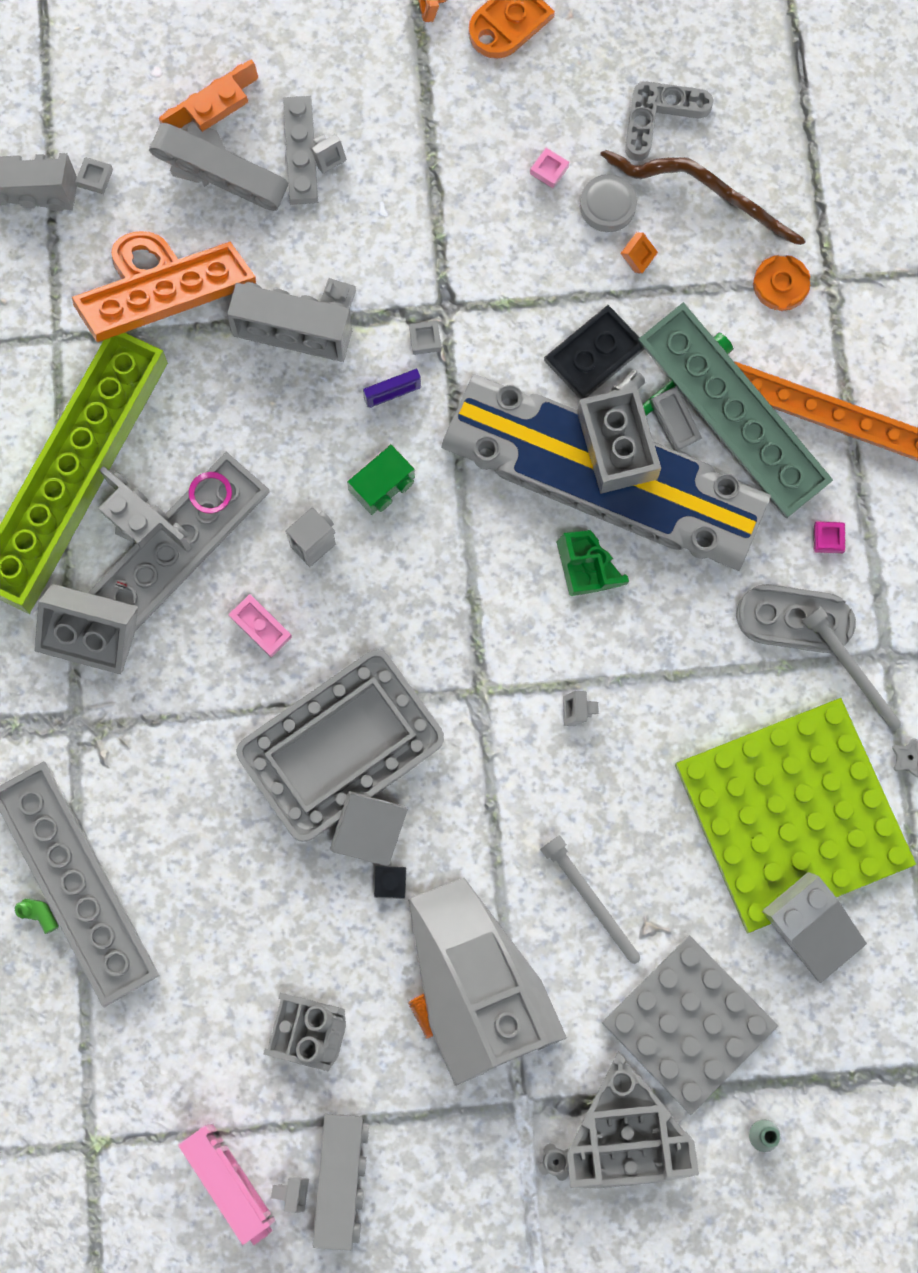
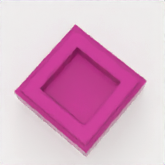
(829, 537)

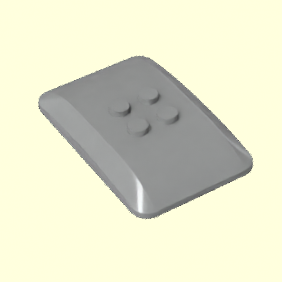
(340, 738)

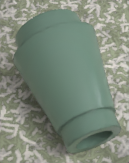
(757, 1134)

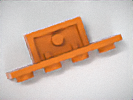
(214, 101)

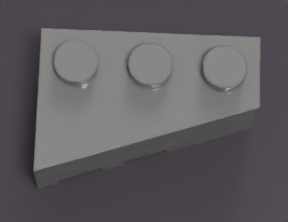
(38, 182)

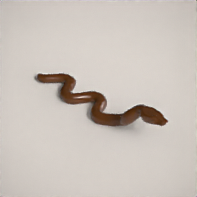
(688, 166)

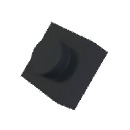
(390, 882)

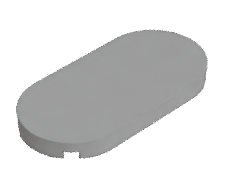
(776, 613)

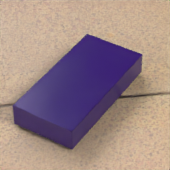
(392, 388)

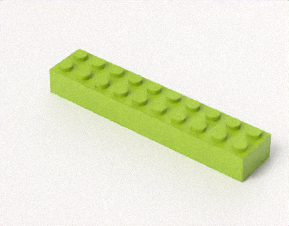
(70, 464)

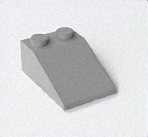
(815, 926)

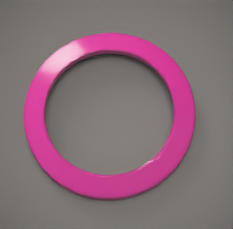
(207, 475)

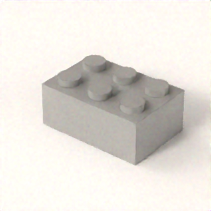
(618, 439)

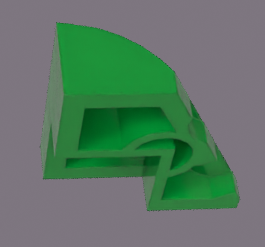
(587, 564)

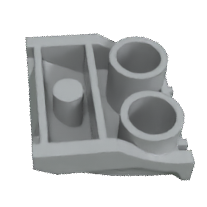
(307, 1032)

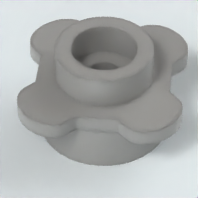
(547, 1166)

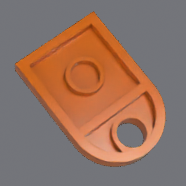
(509, 24)

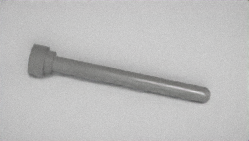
(818, 623)
(557, 852)

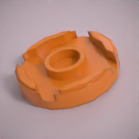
(782, 282)

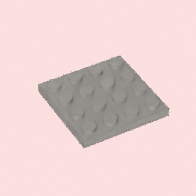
(690, 1025)

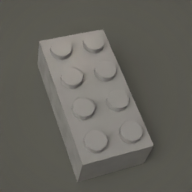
(290, 321)

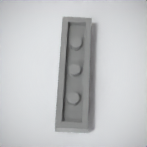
(300, 158)

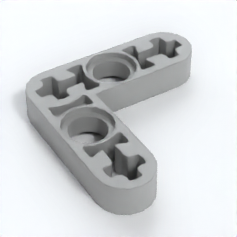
(657, 104)

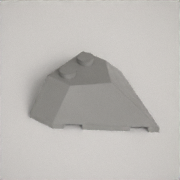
(629, 1137)

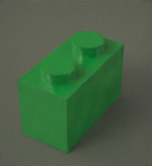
(382, 480)

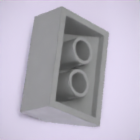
(85, 628)

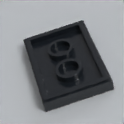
(594, 352)

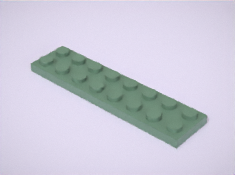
(735, 410)

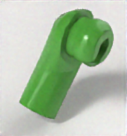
(38, 911)

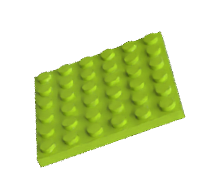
(792, 806)

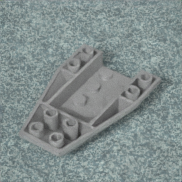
(477, 984)

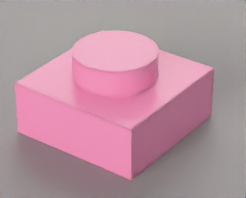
(549, 168)

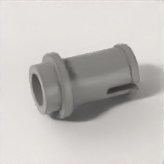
(630, 381)

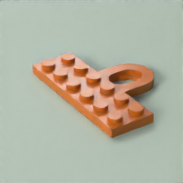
(161, 291)

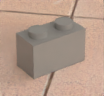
(311, 536)

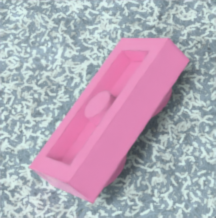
(260, 626)

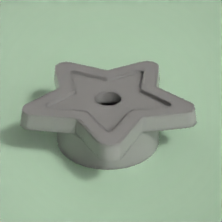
(902, 760)

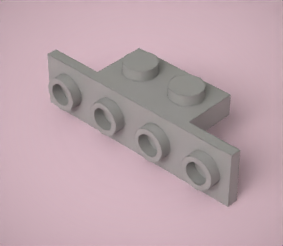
(134, 516)

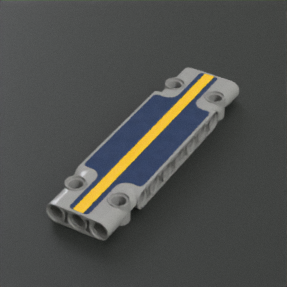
(545, 451)

